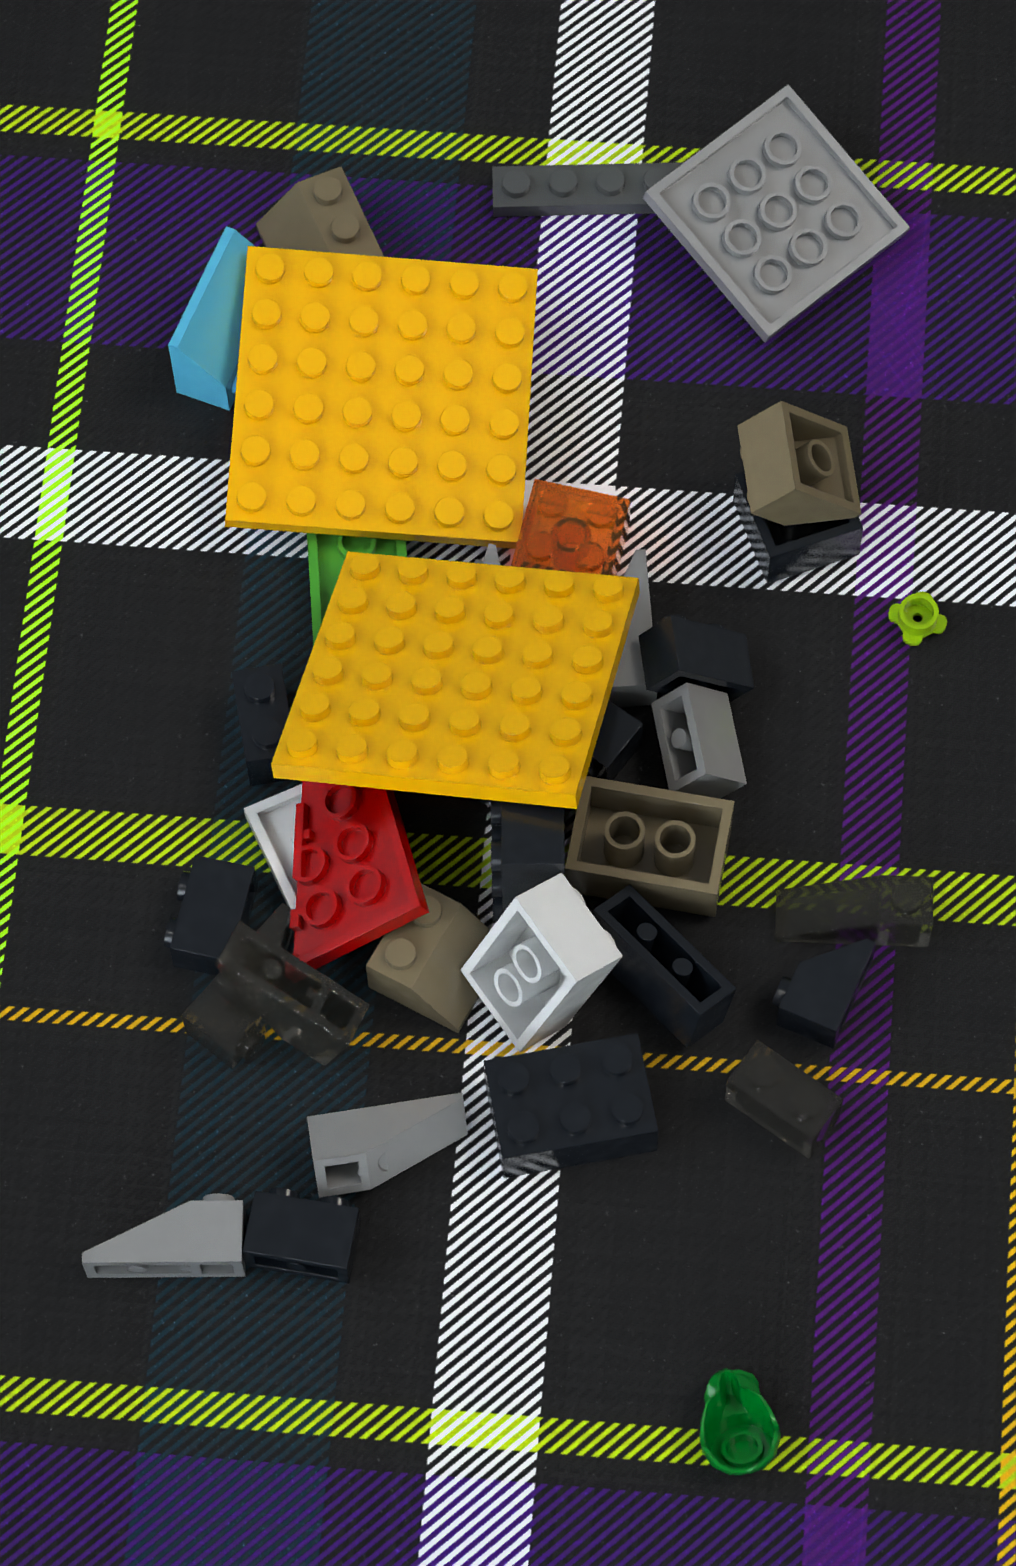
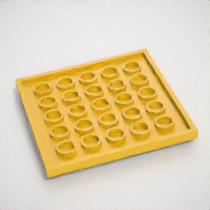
(382, 398)
(458, 680)

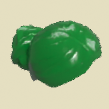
(737, 1424)

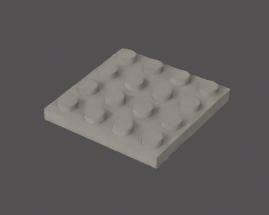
(776, 213)

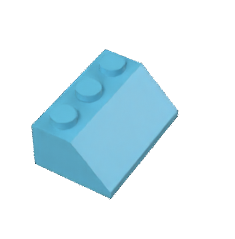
(208, 335)

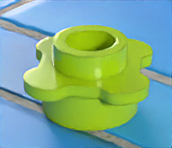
(924, 606)

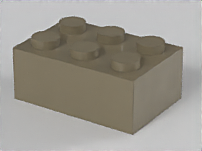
(652, 838)

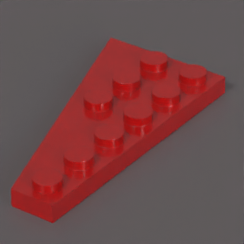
(350, 871)

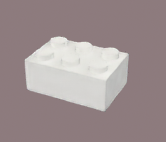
(541, 961)

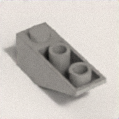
(374, 1143)

